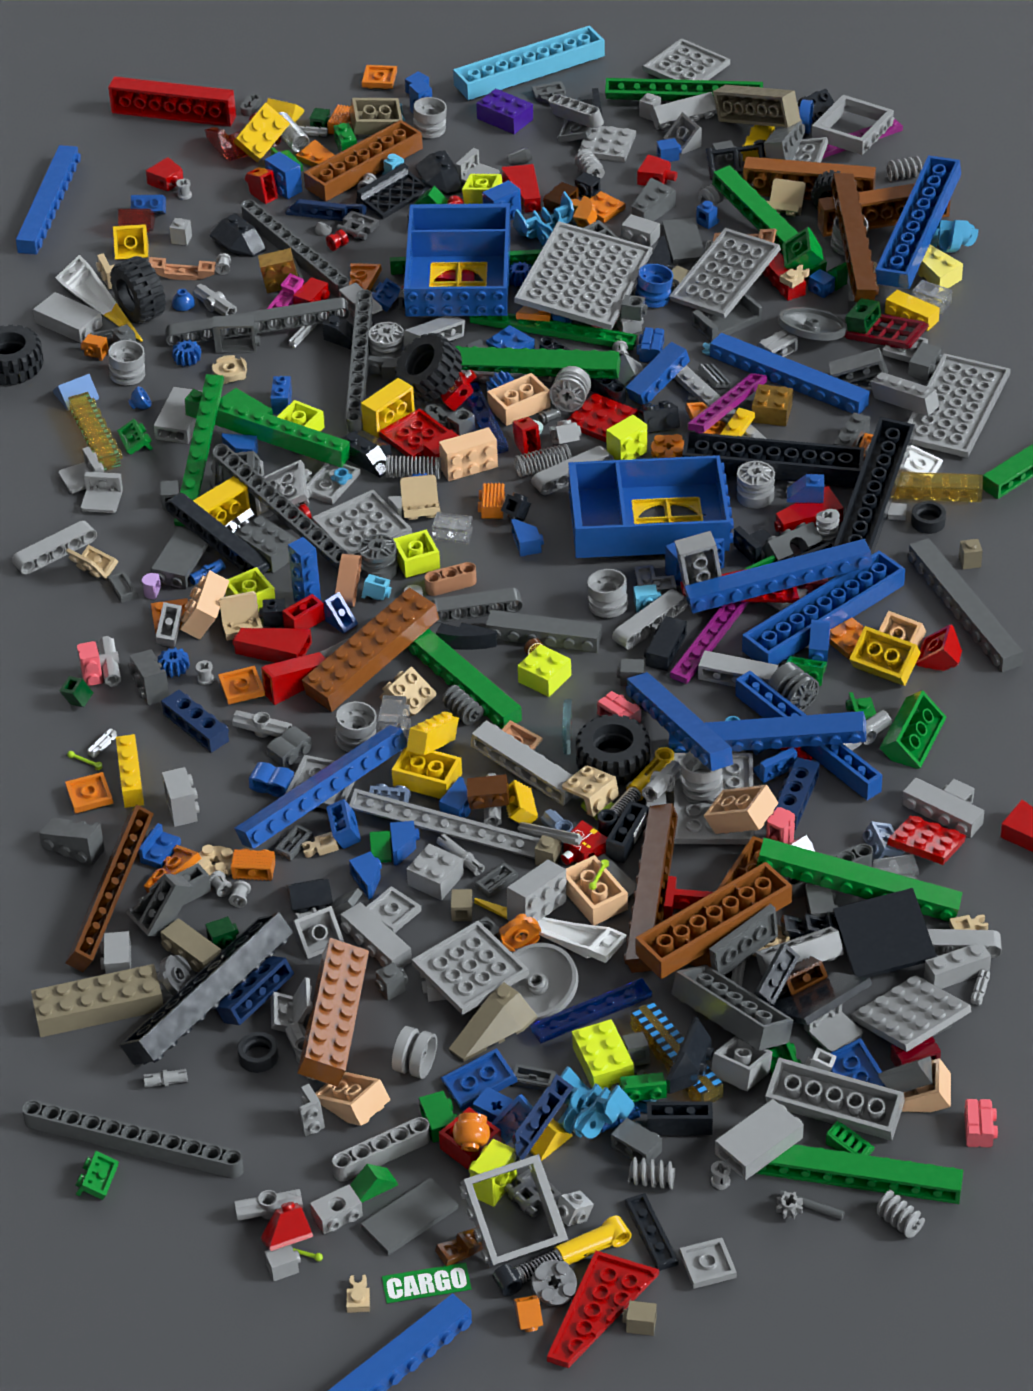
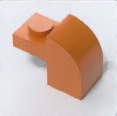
(584, 212)

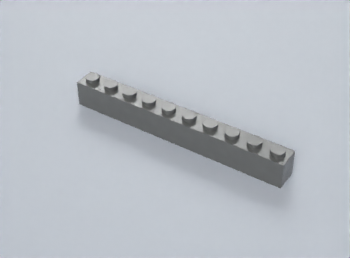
(965, 605)

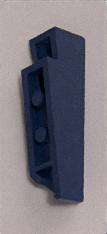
(323, 210)
(540, 1116)

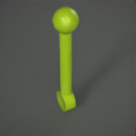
(98, 765)
(604, 864)
(318, 1256)

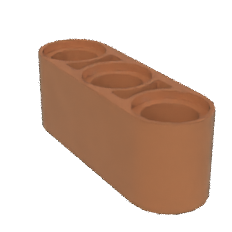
(349, 577)
(450, 579)

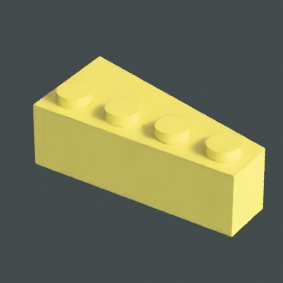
(940, 268)

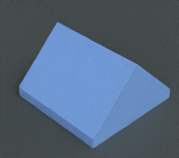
(75, 387)

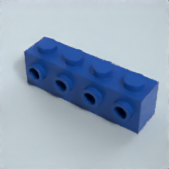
(658, 373)
(303, 569)

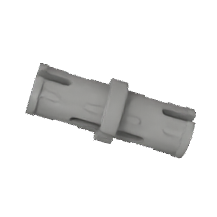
(165, 1078)

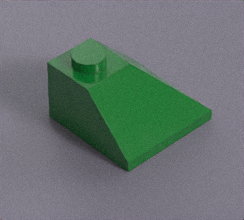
(802, 250)

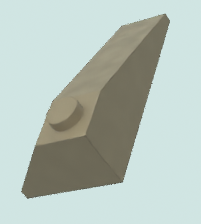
(497, 1018)

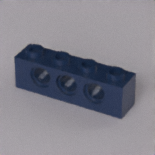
(195, 721)
(798, 787)
(255, 990)

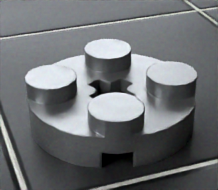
(174, 973)
(560, 1271)

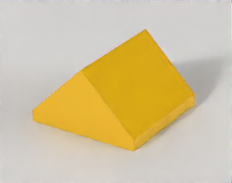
(291, 109)
(130, 241)
(550, 1140)

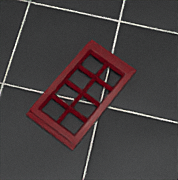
(912, 337)

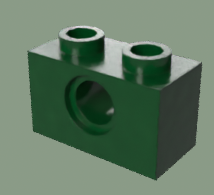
(863, 316)

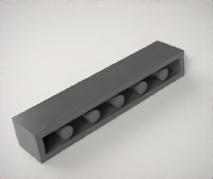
(549, 630)

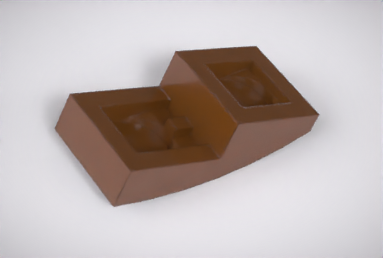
(459, 1248)

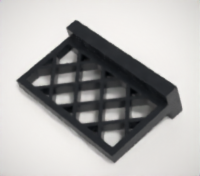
(384, 185)

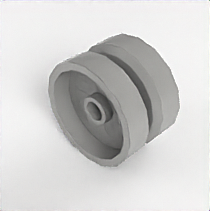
(414, 1052)

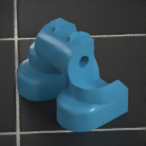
(536, 227)
(953, 234)
(592, 1107)

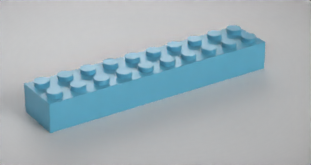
(529, 62)

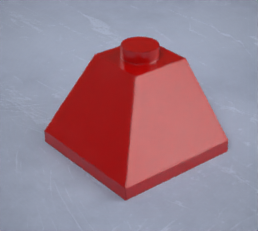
(940, 650)
(286, 1227)

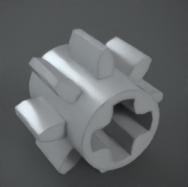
(789, 1205)

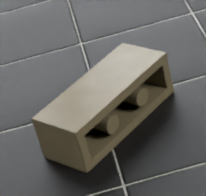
(189, 944)

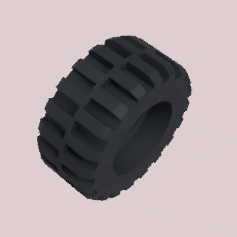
(138, 289)
(19, 354)
(429, 366)
(614, 733)

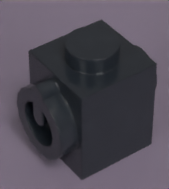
(587, 185)
(516, 506)
(273, 612)

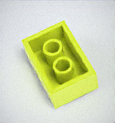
(602, 1054)

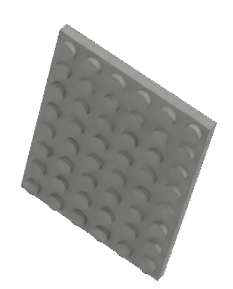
(583, 275)

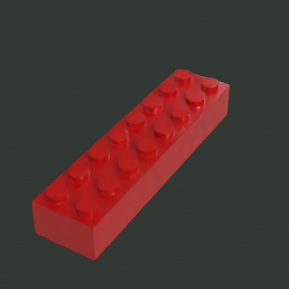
(172, 101)

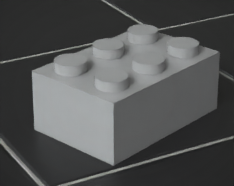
(698, 558)
(537, 892)

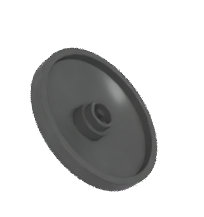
(812, 323)

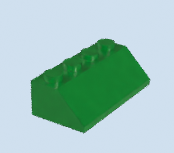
(913, 730)

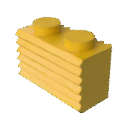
(521, 803)

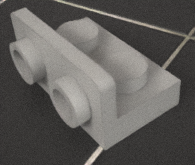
(311, 1111)

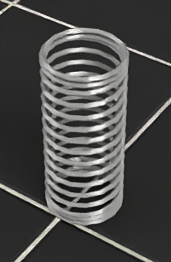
(293, 135)
(389, 466)
(523, 473)

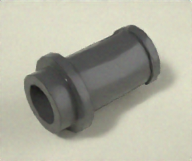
(545, 417)

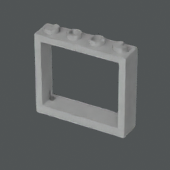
(842, 140)
(547, 1199)

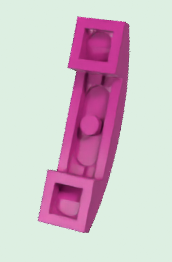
(289, 288)

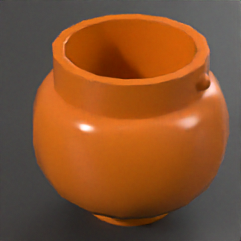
(471, 1131)

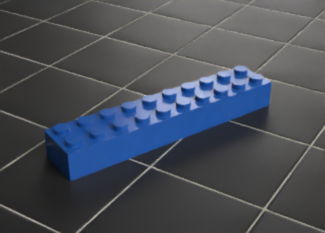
(918, 222)
(833, 602)

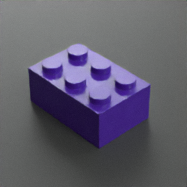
(504, 111)

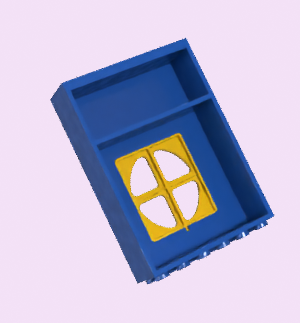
(458, 240)
(613, 494)

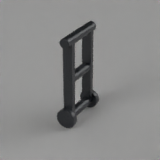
(758, 145)

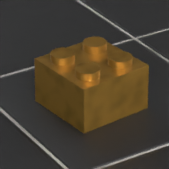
(276, 268)
(772, 405)

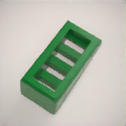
(844, 1132)

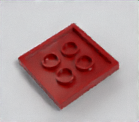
(600, 414)
(412, 432)
(926, 840)

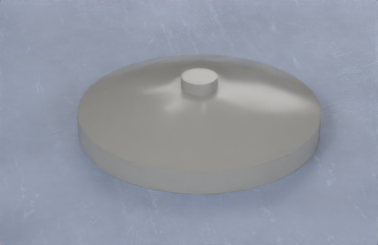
(550, 979)

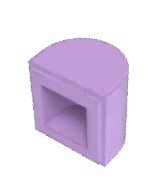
(151, 585)

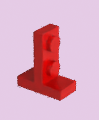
(680, 897)

